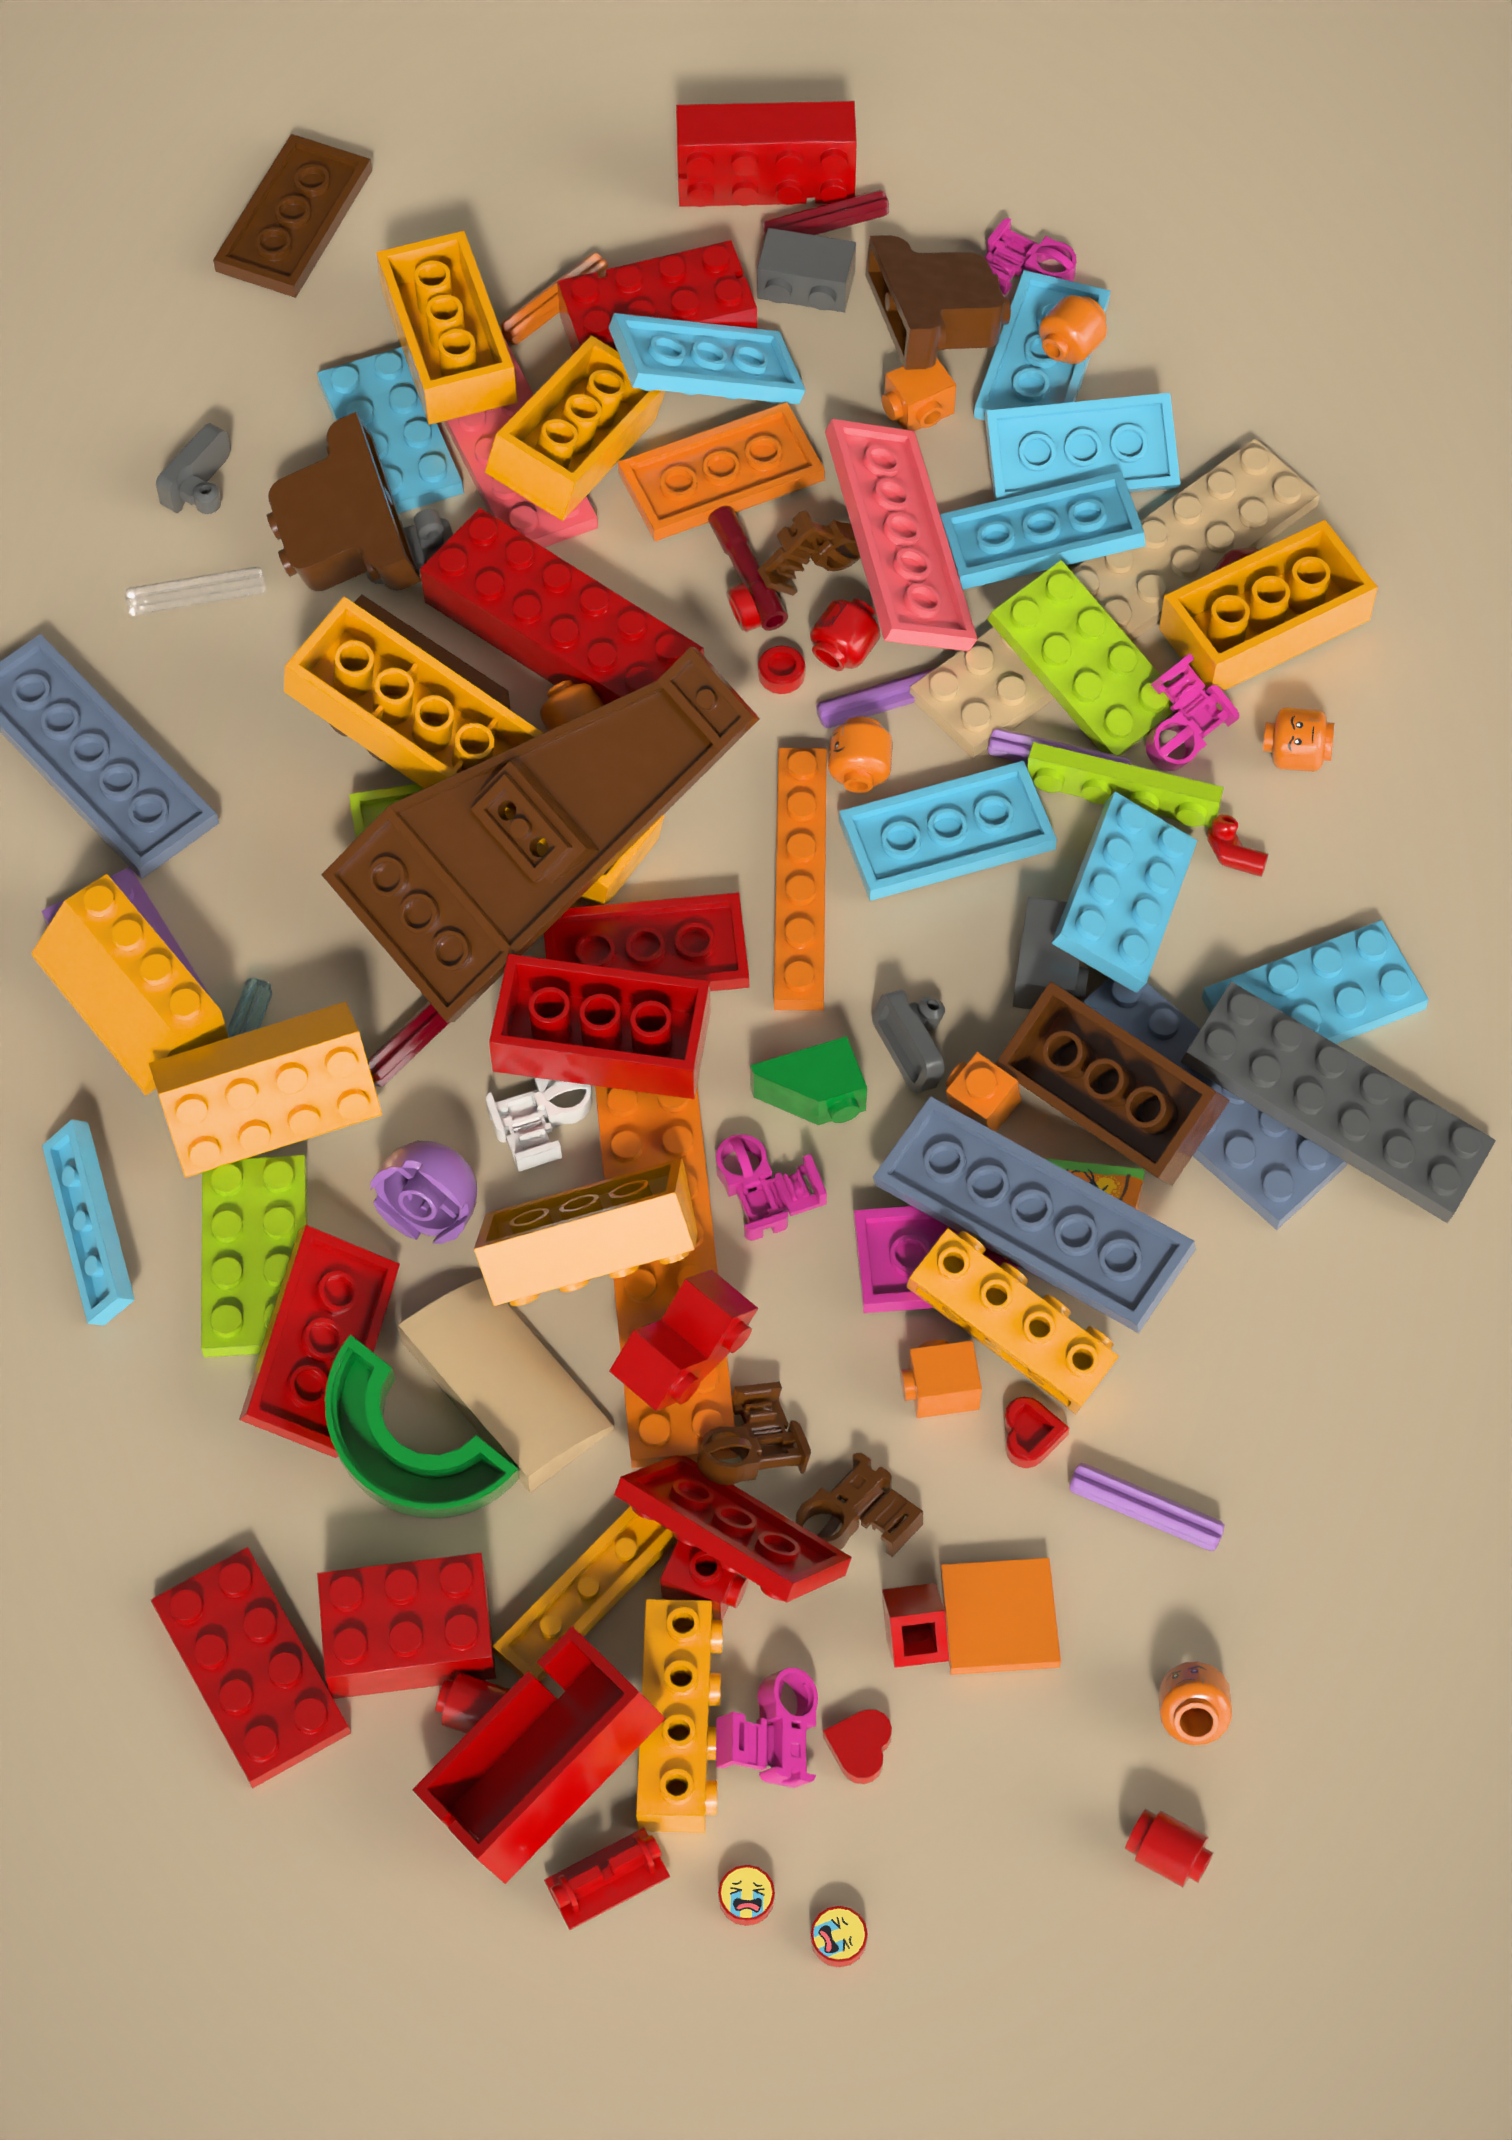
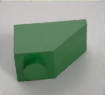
(813, 1083)

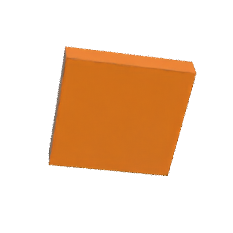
(1000, 1616)

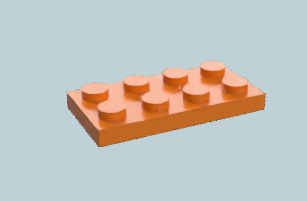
(721, 467)

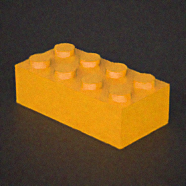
(447, 327)
(572, 430)
(1268, 607)
(265, 1088)

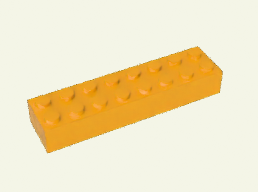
(416, 713)

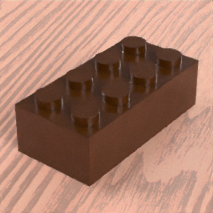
(1111, 1083)

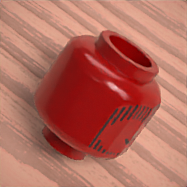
(845, 634)

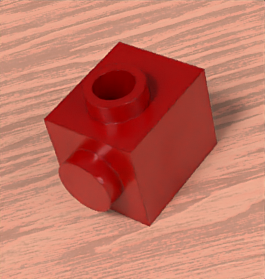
(698, 1576)
(915, 1625)

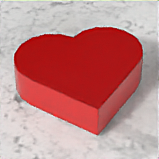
(1032, 1432)
(860, 1744)

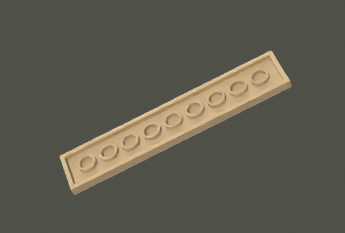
(1228, 508)

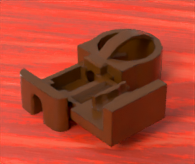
(827, 546)
(759, 1441)
(865, 1501)

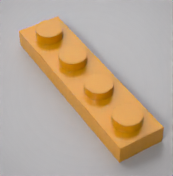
(585, 1590)

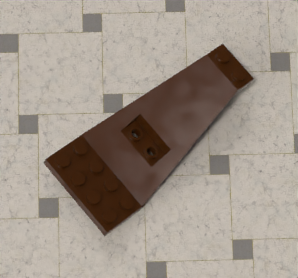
(463, 886)

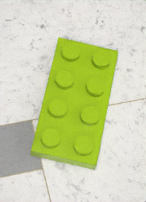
(1083, 660)
(247, 1242)

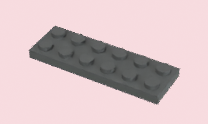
(1339, 1102)

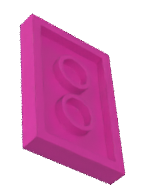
(890, 1250)

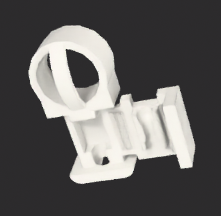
(526, 1121)

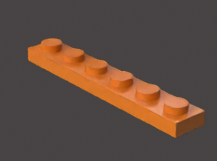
(800, 880)

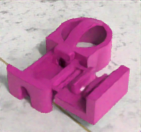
(1012, 253)
(1195, 715)
(772, 1195)
(779, 1744)

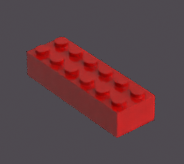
(547, 611)

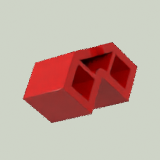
(694, 1335)

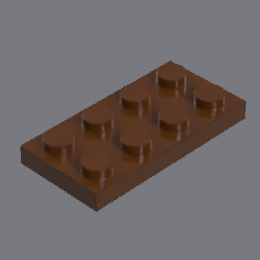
(293, 215)

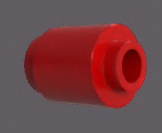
(466, 1701)
(1169, 1847)

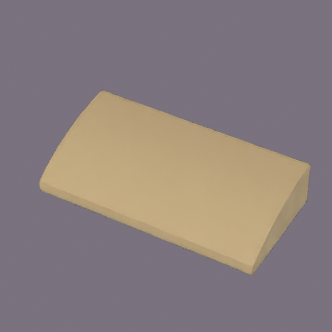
(504, 1382)

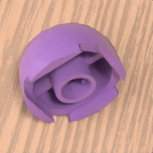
(426, 1191)

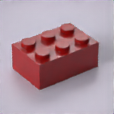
(405, 1625)

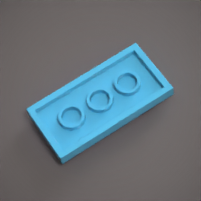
(706, 359)
(1019, 367)
(389, 406)
(1083, 440)
(1042, 528)
(947, 830)
(1124, 892)
(1337, 984)

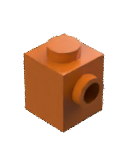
(919, 396)
(983, 1092)
(942, 1378)

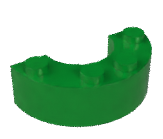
(391, 1472)

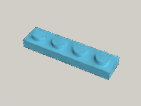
(88, 1223)

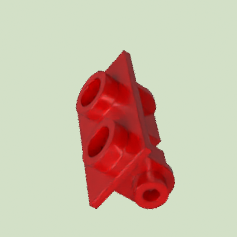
(607, 1878)

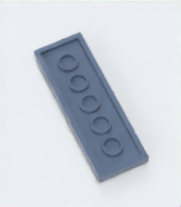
(97, 759)
(1245, 1148)
(1035, 1214)

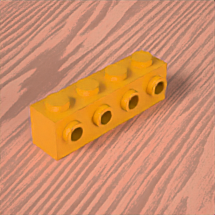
(1012, 1319)
(680, 1685)

